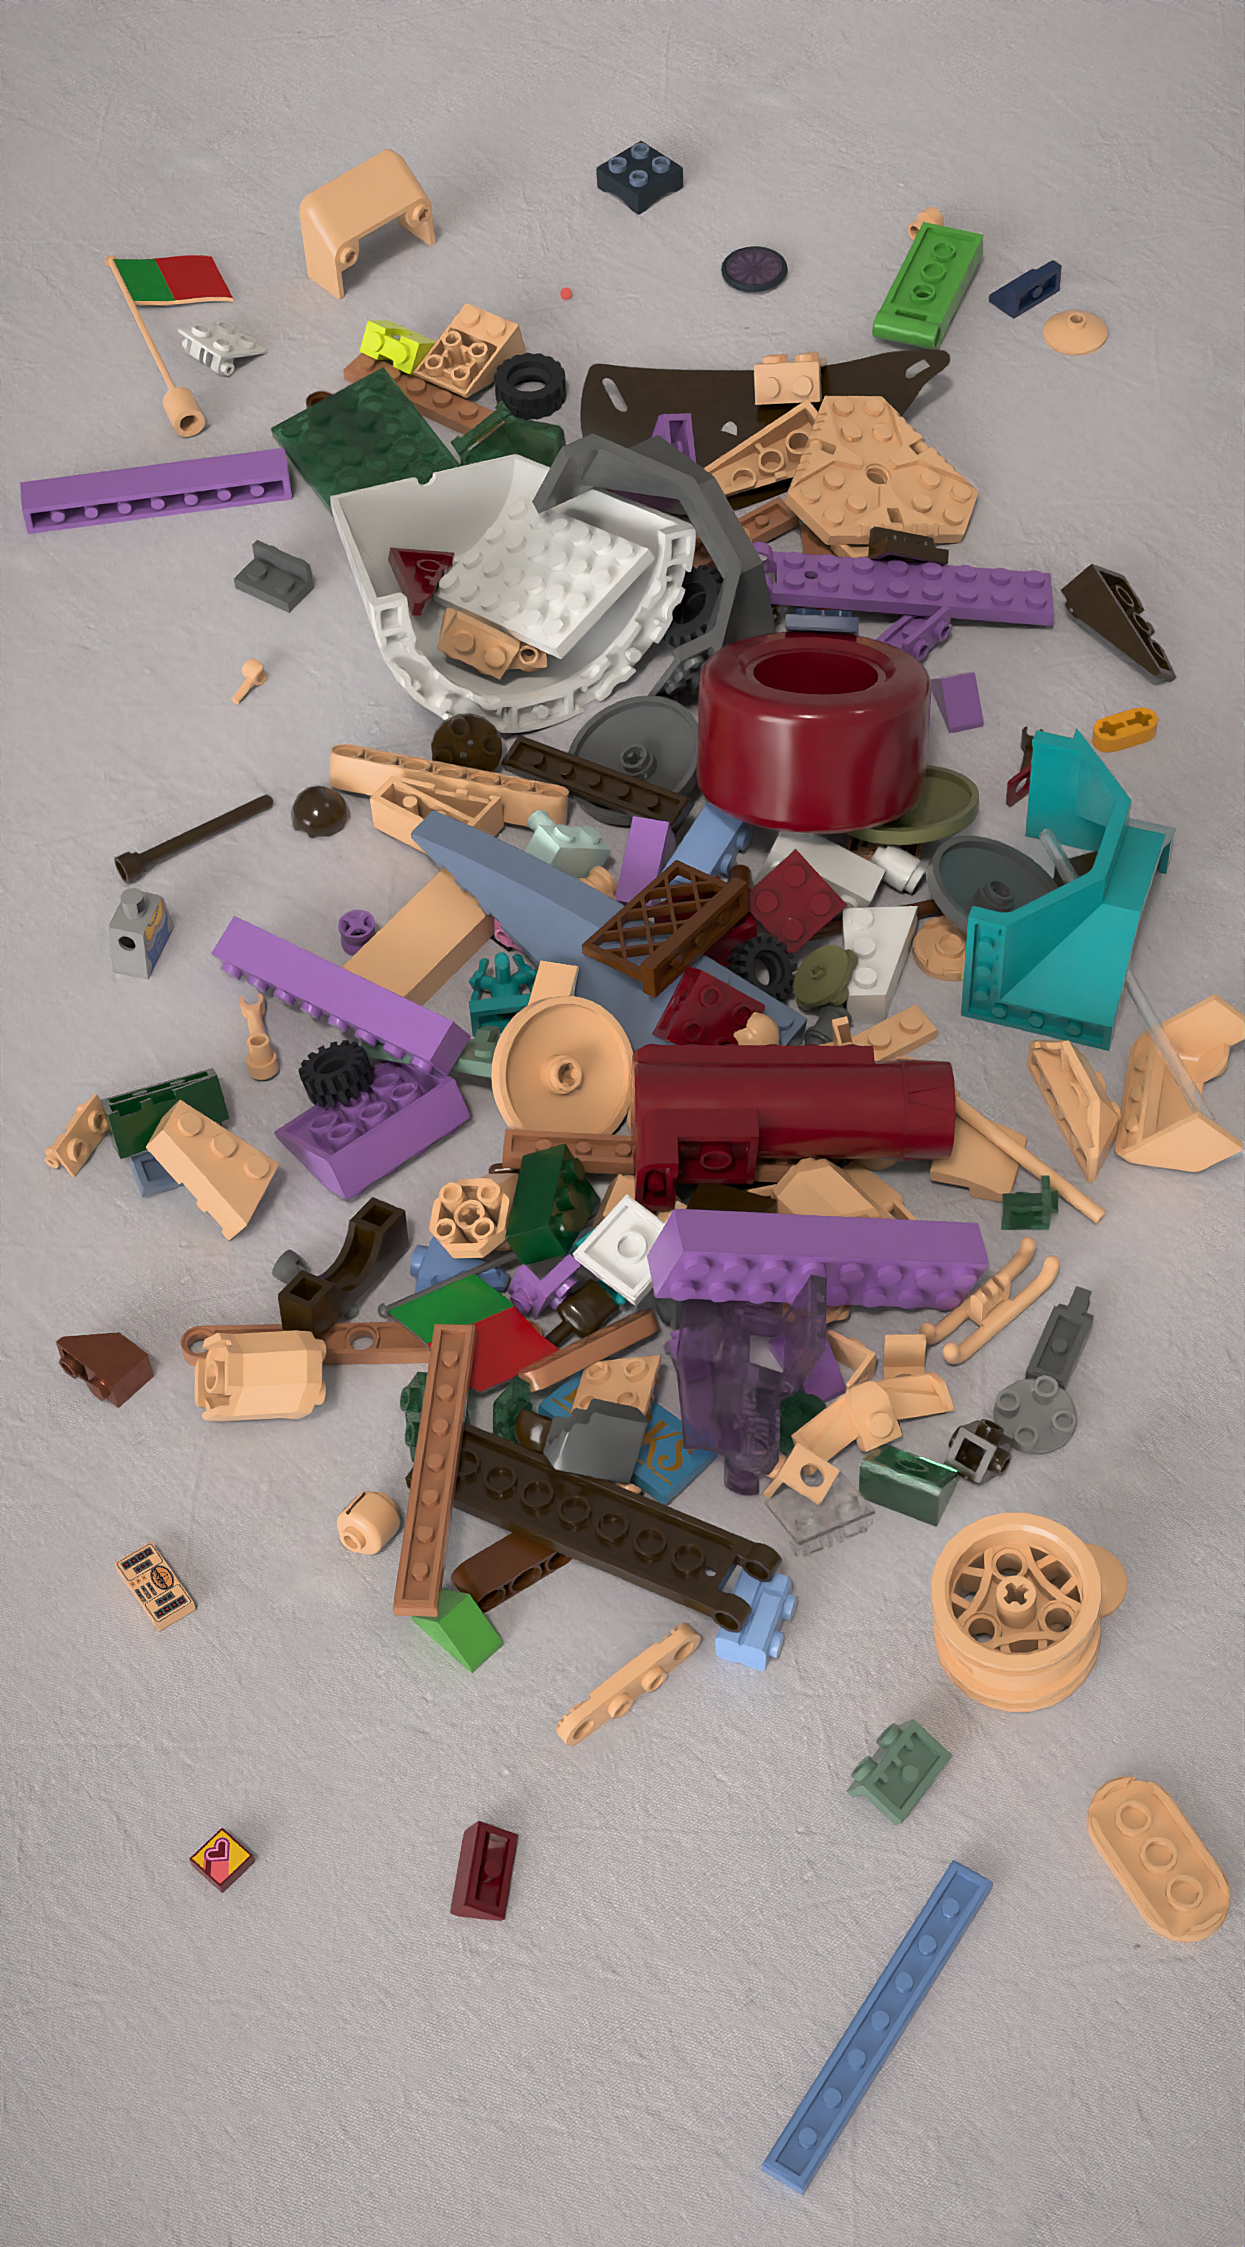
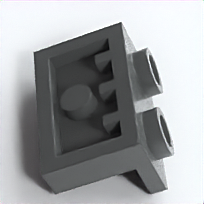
(275, 577)

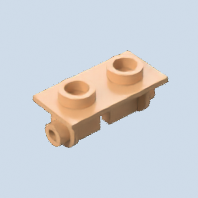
(82, 1137)

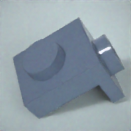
(151, 1175)

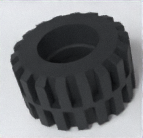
(696, 606)

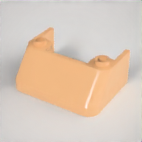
(355, 206)
(1155, 1117)

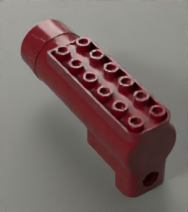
(718, 1107)

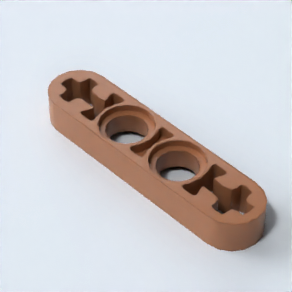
(589, 1349)

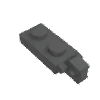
(1063, 1339)

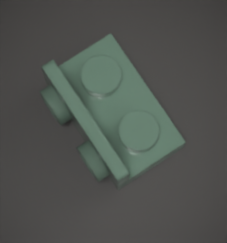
(899, 1769)

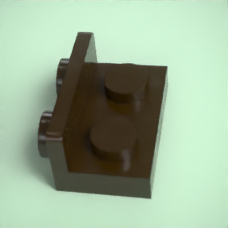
(904, 546)

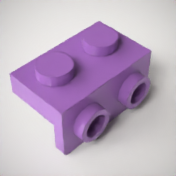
(919, 633)
(536, 1295)

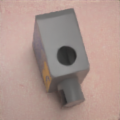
(143, 922)

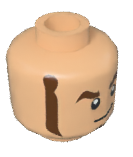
(368, 1522)

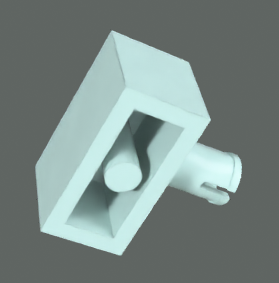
(566, 847)

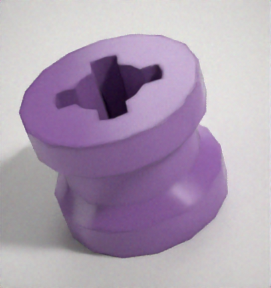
(356, 930)

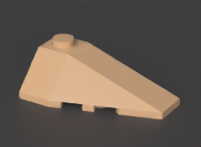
(767, 455)

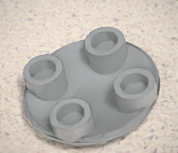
(1036, 1414)

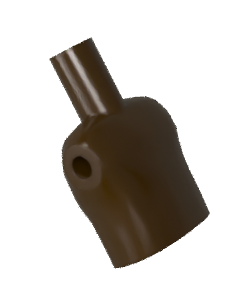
(582, 1313)

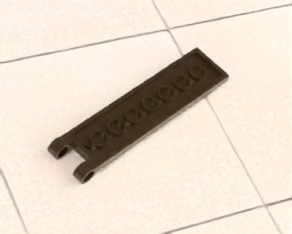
(608, 1527)

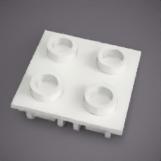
(218, 345)

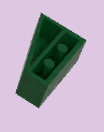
(136, 1114)
(549, 1205)

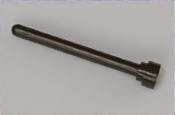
(133, 864)

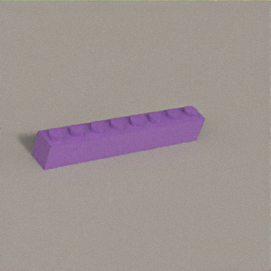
(155, 490)
(342, 996)

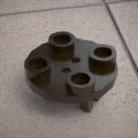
(452, 737)

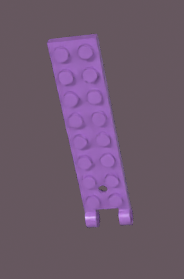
(907, 587)

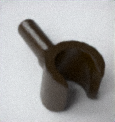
(1026, 746)

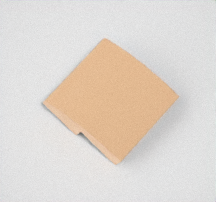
(978, 1163)

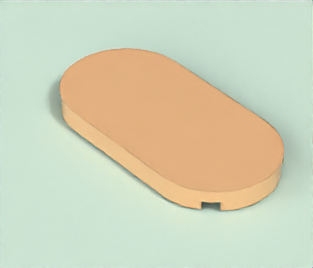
(1158, 1859)

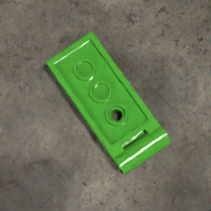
(929, 286)

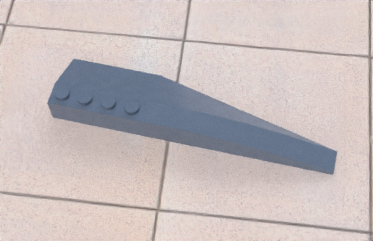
(556, 913)

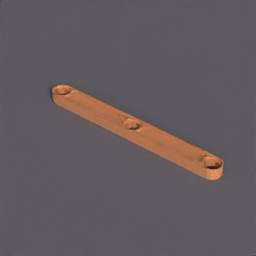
(390, 1342)

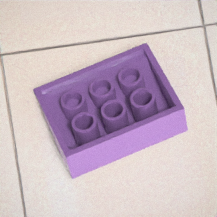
(378, 1131)

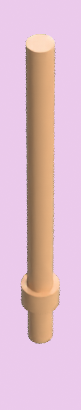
(1028, 1160)

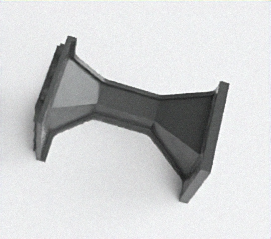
(664, 471)

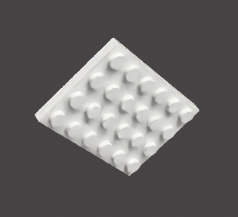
(542, 577)

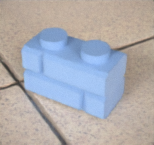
(761, 1634)

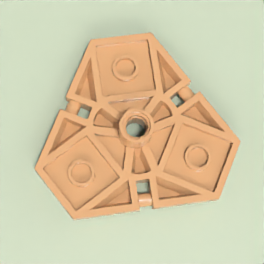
(872, 470)

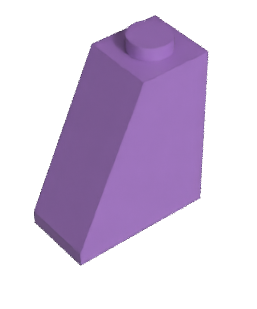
(645, 857)

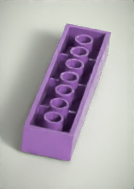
(774, 1254)

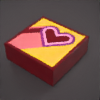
(222, 1860)

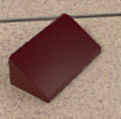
(484, 1872)

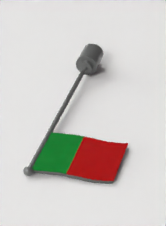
(503, 1336)

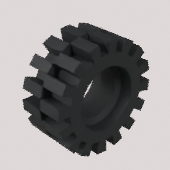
(774, 959)
(336, 1073)

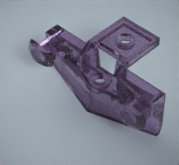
(734, 1403)

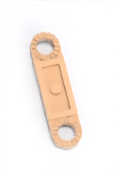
(619, 1691)

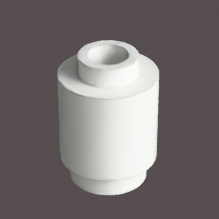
(901, 867)

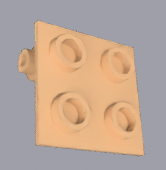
(620, 1381)

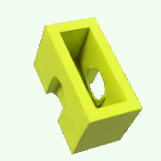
(405, 353)

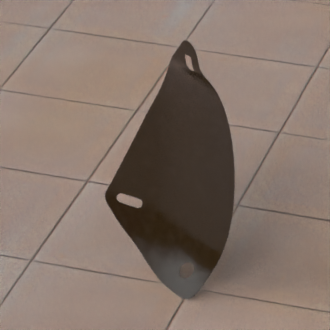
(727, 396)

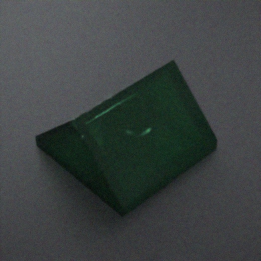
(907, 1483)

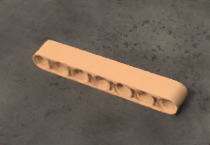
(367, 769)

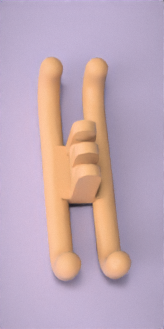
(991, 1305)

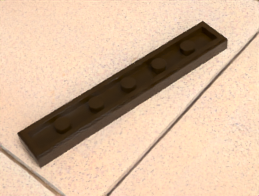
(596, 783)

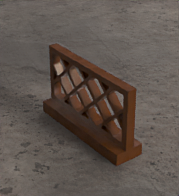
(689, 937)

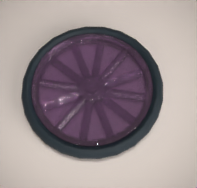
(754, 269)

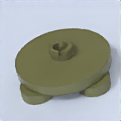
(824, 977)

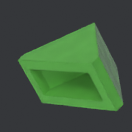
(461, 1629)

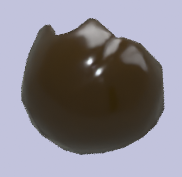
(319, 811)
(532, 1430)

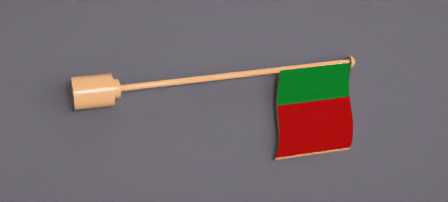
(171, 283)

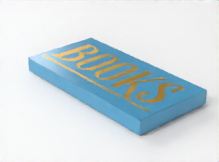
(662, 1462)

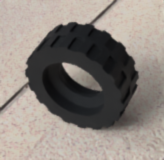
(528, 368)

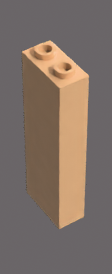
(425, 941)

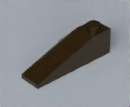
(1113, 610)

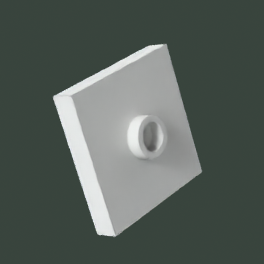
(620, 1249)

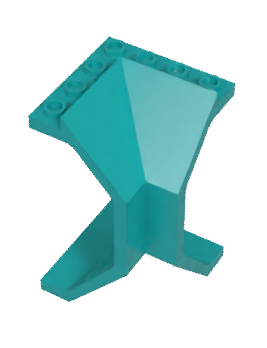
(1066, 955)

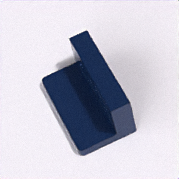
(1028, 290)

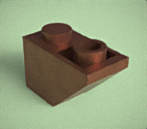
(107, 1363)

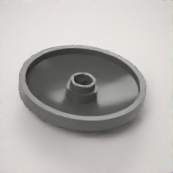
(643, 739)
(983, 875)

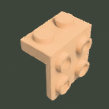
(788, 380)
(476, 643)

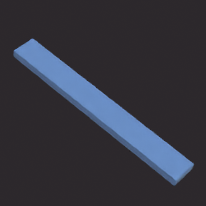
(876, 2028)

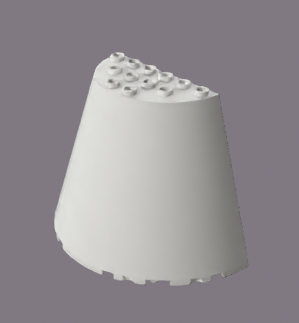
(452, 517)

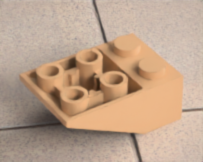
(471, 351)

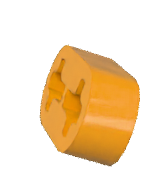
(1124, 729)

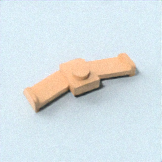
(871, 1414)

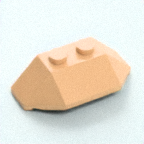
(1076, 1101)

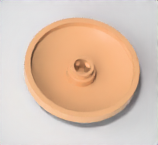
(563, 1068)

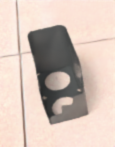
(597, 1441)

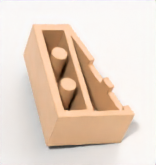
(406, 802)
(213, 1164)

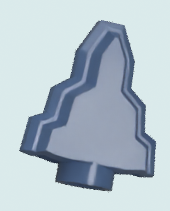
(436, 1265)

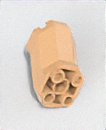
(823, 1190)
(474, 1215)
(260, 1376)

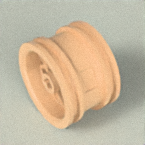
(1024, 1661)

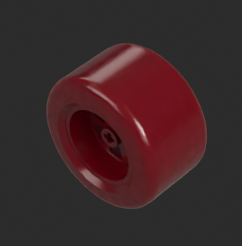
(813, 731)

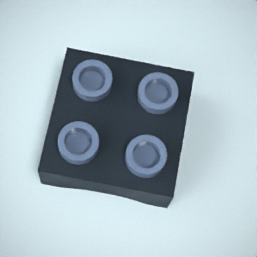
(639, 176)

